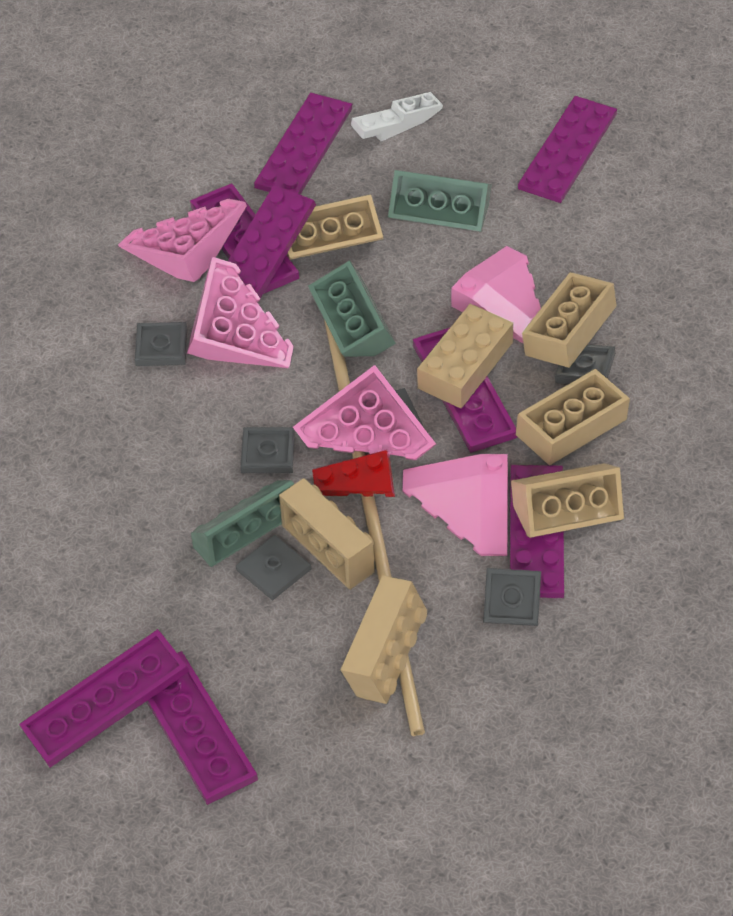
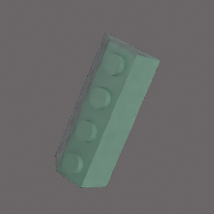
(439, 200)
(351, 313)
(240, 524)

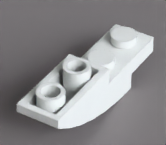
(402, 116)

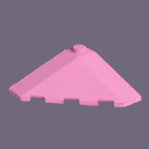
(188, 244)
(500, 287)
(232, 323)
(366, 419)
(467, 496)

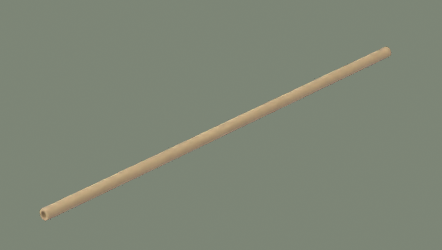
(380, 555)

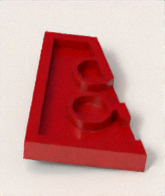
(360, 475)

